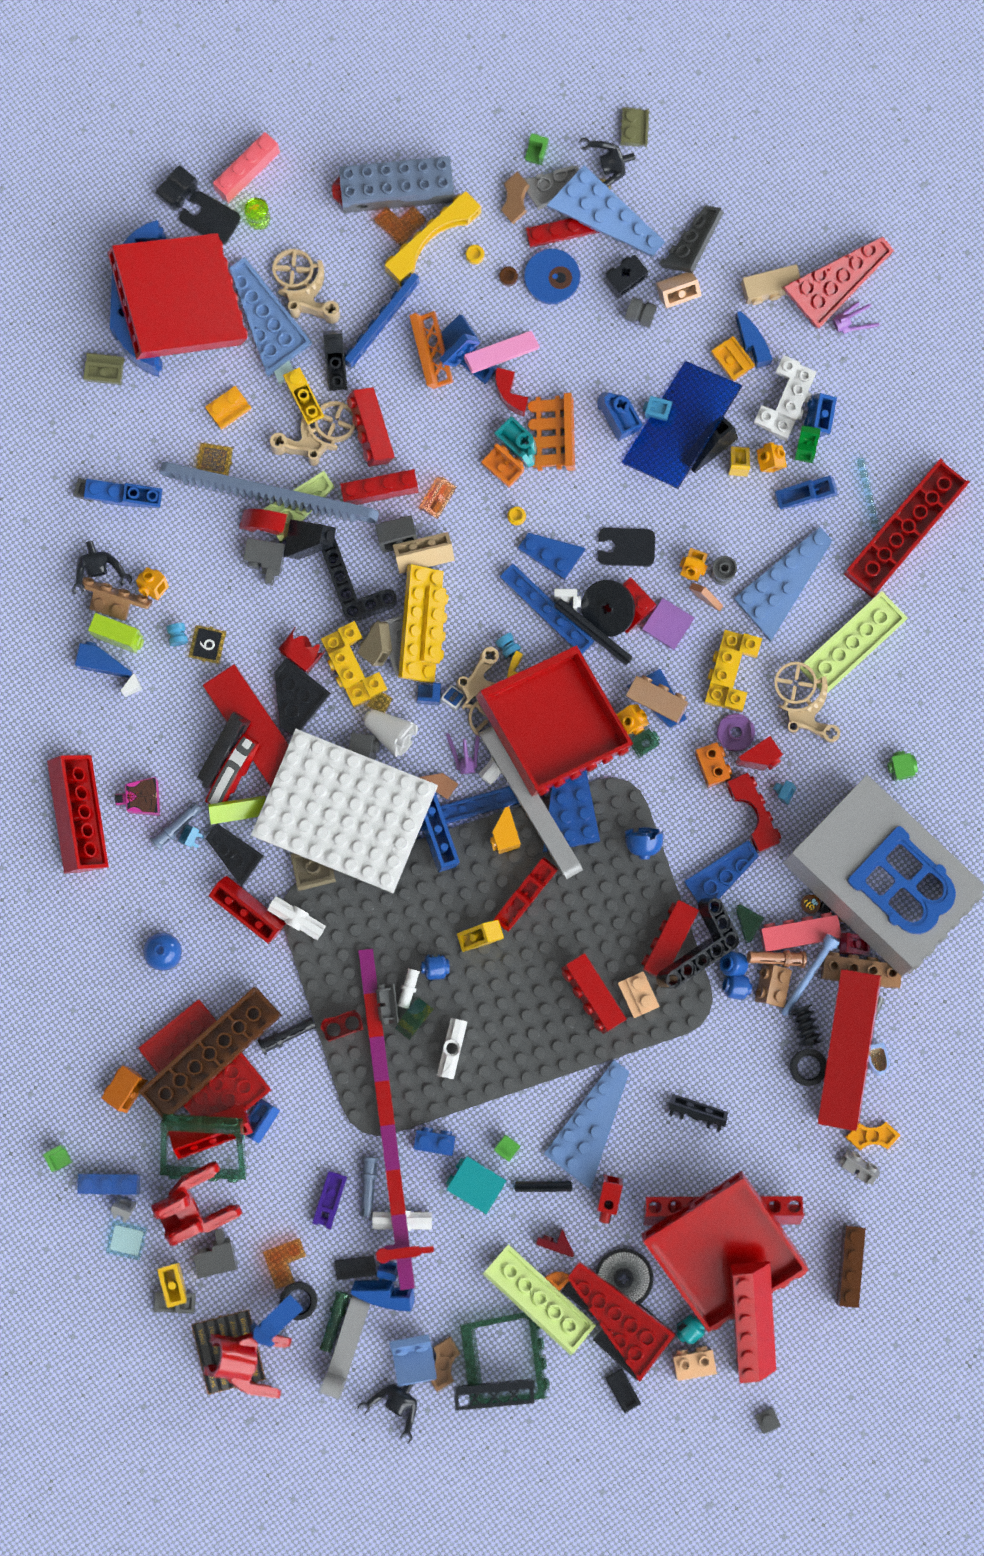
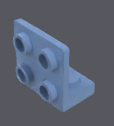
(413, 1360)

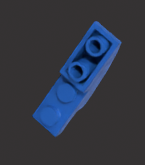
(123, 494)

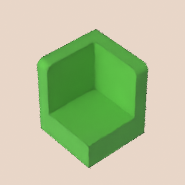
(537, 149)
(507, 1148)
(57, 1158)

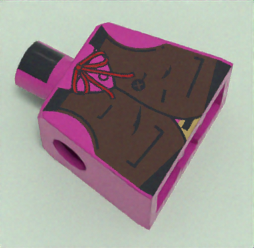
(141, 797)

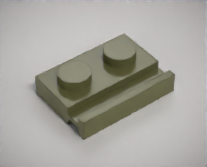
(634, 127)
(104, 369)

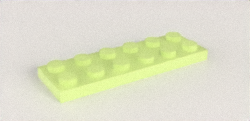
(855, 641)
(539, 1299)

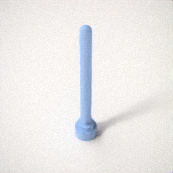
(830, 943)

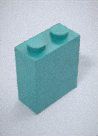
(475, 1184)

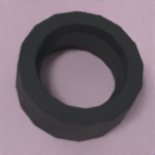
(795, 1074)
(311, 1292)

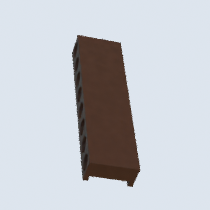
(210, 1053)

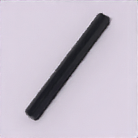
(593, 631)

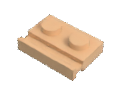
(638, 994)

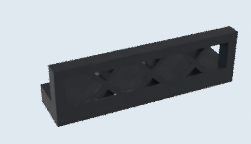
(226, 742)
(494, 1387)

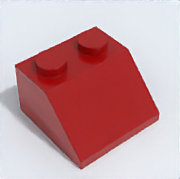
(643, 603)
(761, 756)

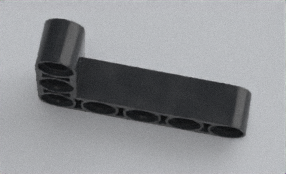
(346, 585)
(704, 950)

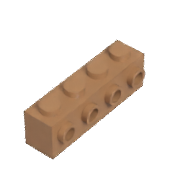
(834, 963)

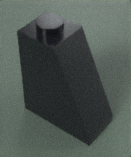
(307, 539)

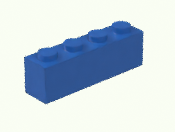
(439, 838)

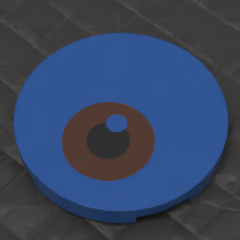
(552, 276)

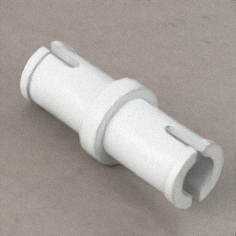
(408, 988)

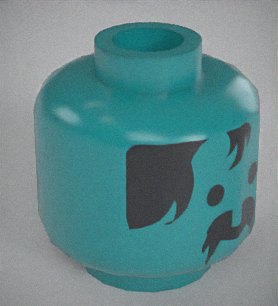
(690, 1329)

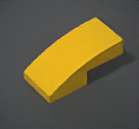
(517, 657)

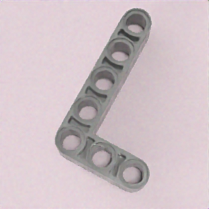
(345, 1348)

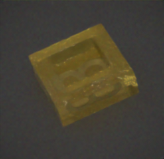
(380, 702)

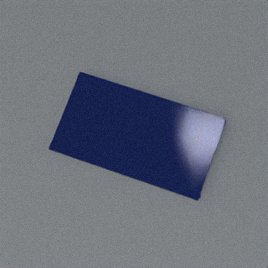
(672, 446)

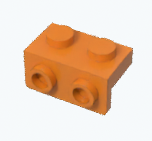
(503, 465)

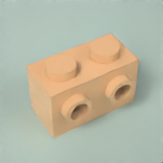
(678, 289)
(694, 1364)

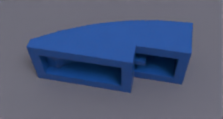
(753, 340)
(806, 492)
(384, 1294)

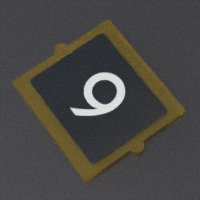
(207, 644)

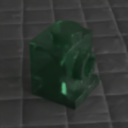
(651, 737)

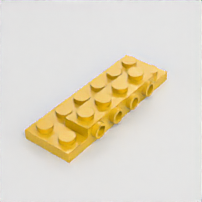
(422, 624)

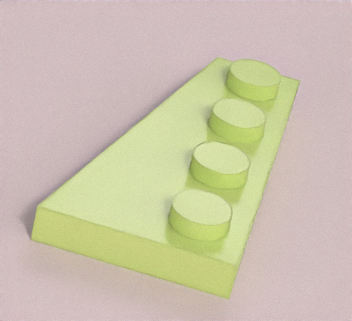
(318, 486)

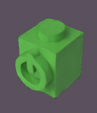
(902, 766)

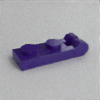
(330, 1199)

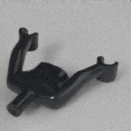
(611, 162)
(95, 566)
(397, 1402)

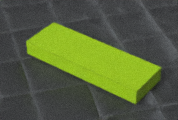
(236, 809)

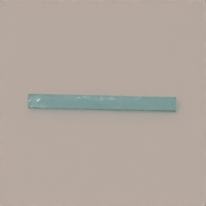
(868, 495)

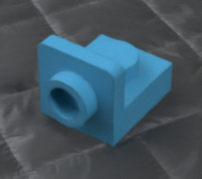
(657, 408)

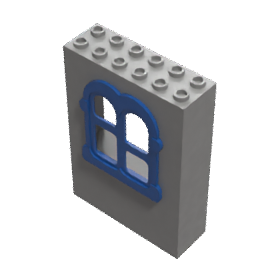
(850, 847)

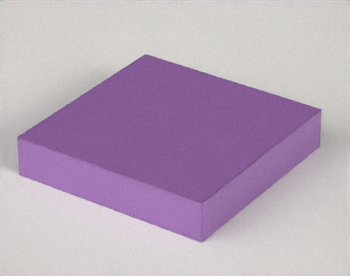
(668, 624)

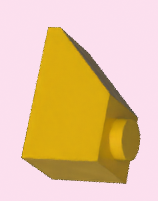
(480, 935)
(172, 1285)

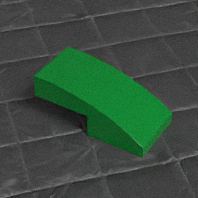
(807, 444)

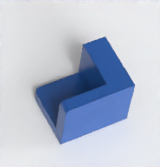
(429, 694)

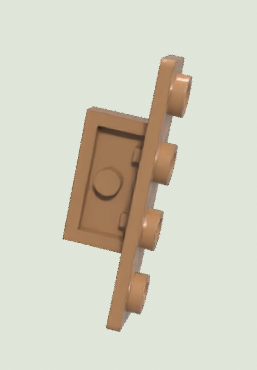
(113, 601)

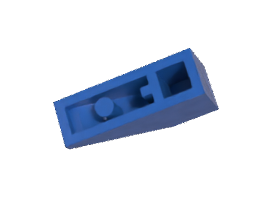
(94, 659)

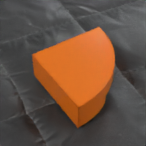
(558, 1279)

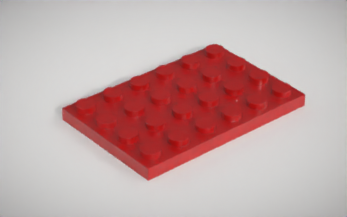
(231, 1087)

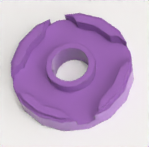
(735, 721)

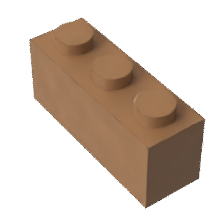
(657, 698)

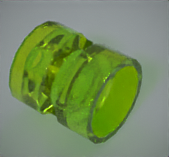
(257, 213)

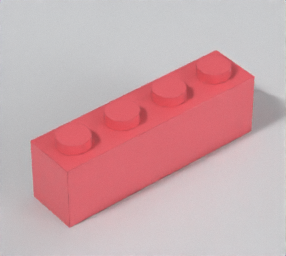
(246, 167)
(799, 933)

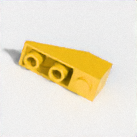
(303, 396)

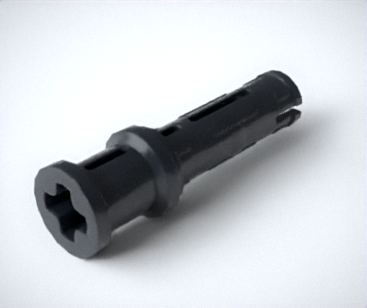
(277, 1039)

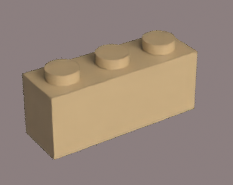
(768, 284)
(424, 552)

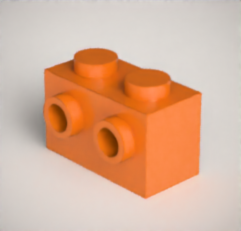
(713, 765)
(124, 1089)

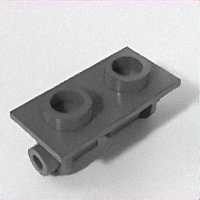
(388, 1012)

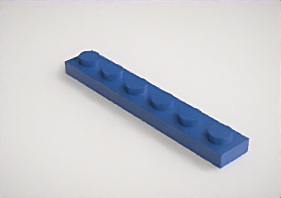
(386, 314)
(544, 607)

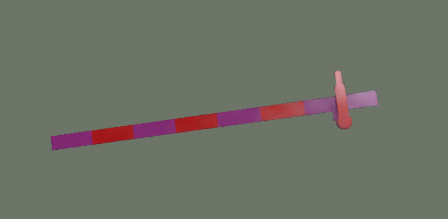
(401, 1249)

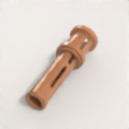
(785, 958)

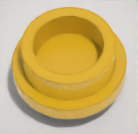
(516, 516)

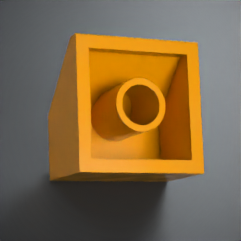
(505, 835)

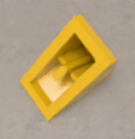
(739, 461)

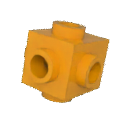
(771, 457)
(693, 564)
(152, 583)
(633, 719)

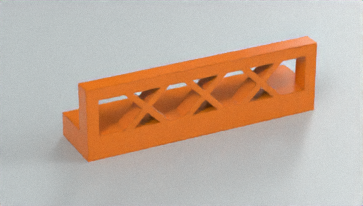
(424, 350)

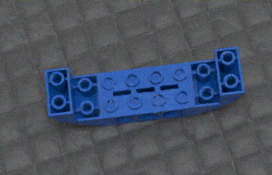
(118, 326)

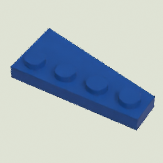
(722, 874)

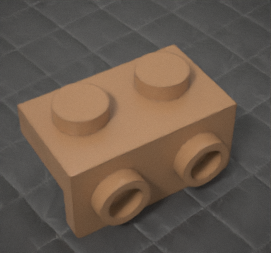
(773, 985)

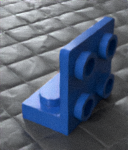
(458, 341)

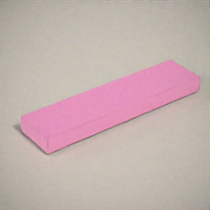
(501, 352)

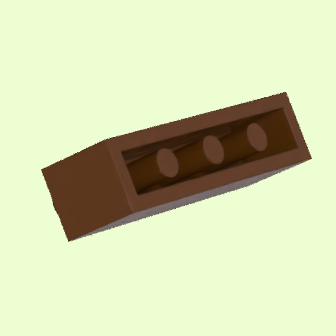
(850, 1266)

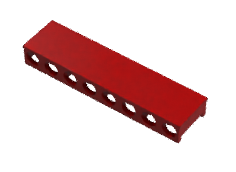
(906, 528)
(233, 694)
(849, 1050)
(782, 1209)

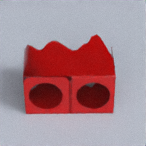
(301, 652)
(341, 1022)

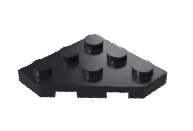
(297, 696)

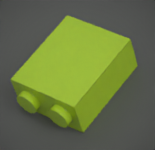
(116, 633)

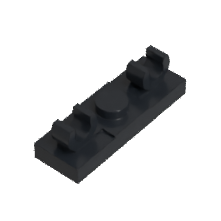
(698, 1111)

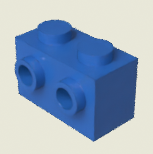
(821, 412)
(434, 1142)

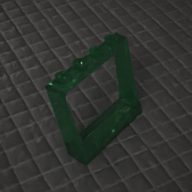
(203, 1124)
(472, 1362)

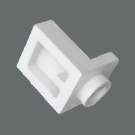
(568, 596)

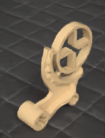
(303, 300)
(310, 445)
(476, 683)
(804, 717)

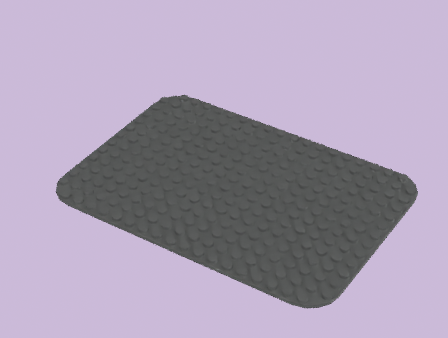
(510, 992)

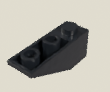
(335, 360)
(721, 438)

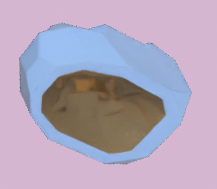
(878, 1059)

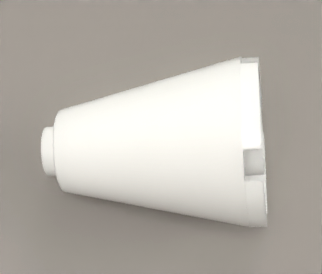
(391, 731)

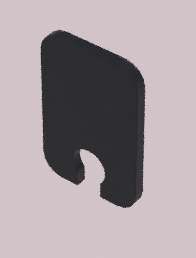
(212, 219)
(632, 547)

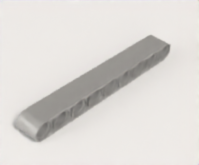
(533, 807)

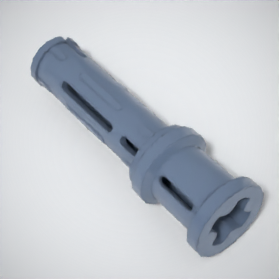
(169, 832)
(369, 1176)

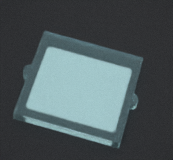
(126, 1240)

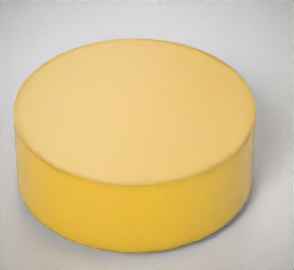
(475, 254)

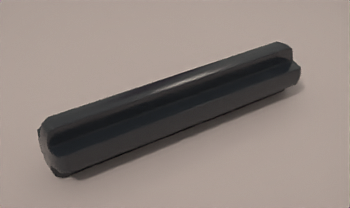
(543, 1186)

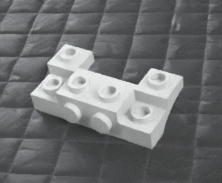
(789, 407)

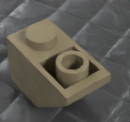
(377, 644)

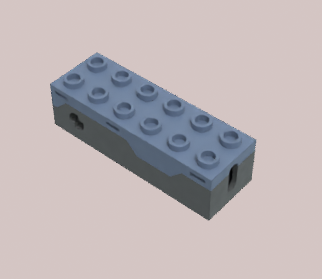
(394, 184)

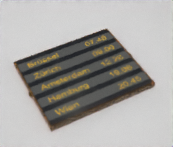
(229, 1325)

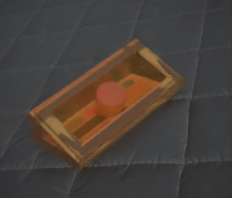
(437, 497)

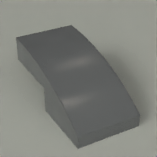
(159, 1304)

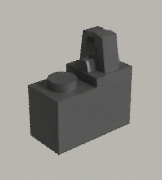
(265, 555)
(219, 1259)

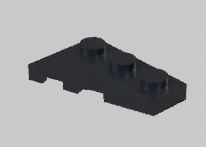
(234, 853)

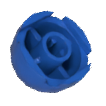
(644, 842)
(162, 951)

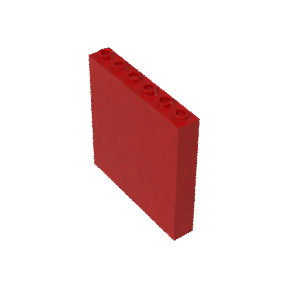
(177, 295)
(554, 721)
(716, 1231)

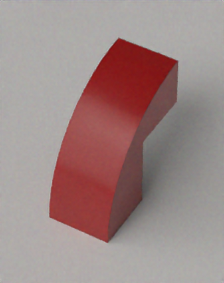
(504, 385)
(263, 520)

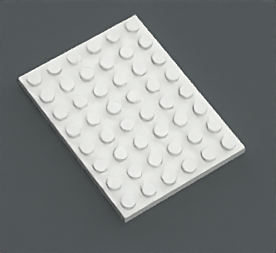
(344, 810)

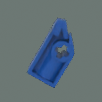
(619, 414)
(275, 1321)

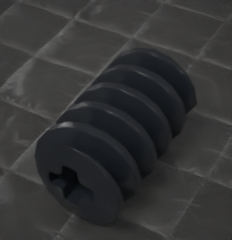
(806, 1026)

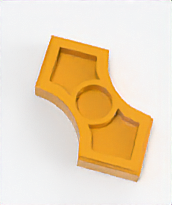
(882, 1135)

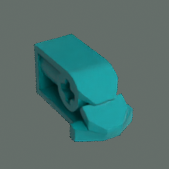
(513, 436)

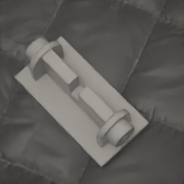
(854, 1161)

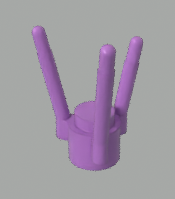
(842, 320)
(466, 765)

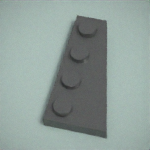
(694, 241)

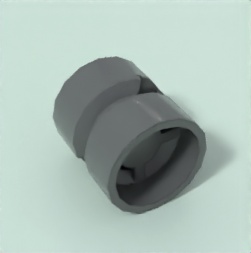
(640, 312)
(723, 570)

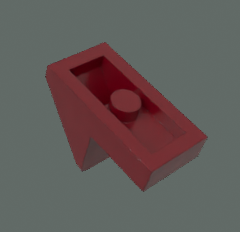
(853, 945)
(562, 1245)

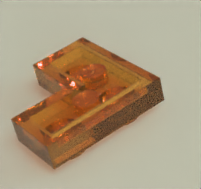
(400, 228)
(279, 1259)

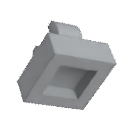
(123, 1207)

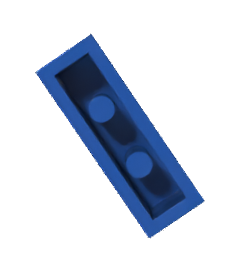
(109, 1184)

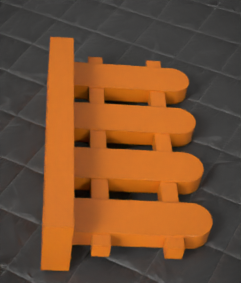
(557, 423)

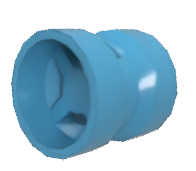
(177, 634)
(508, 645)

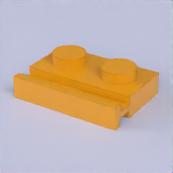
(732, 358)
(228, 407)

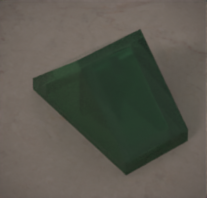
(749, 922)
(414, 1018)

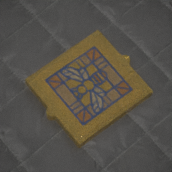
(214, 458)

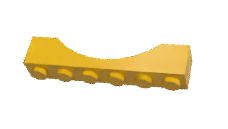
(459, 213)

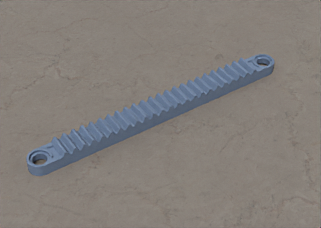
(269, 492)

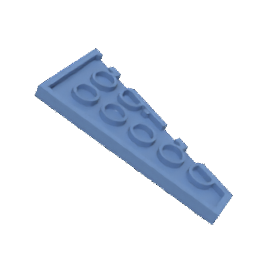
(598, 208)
(273, 328)
(776, 591)
(584, 1136)

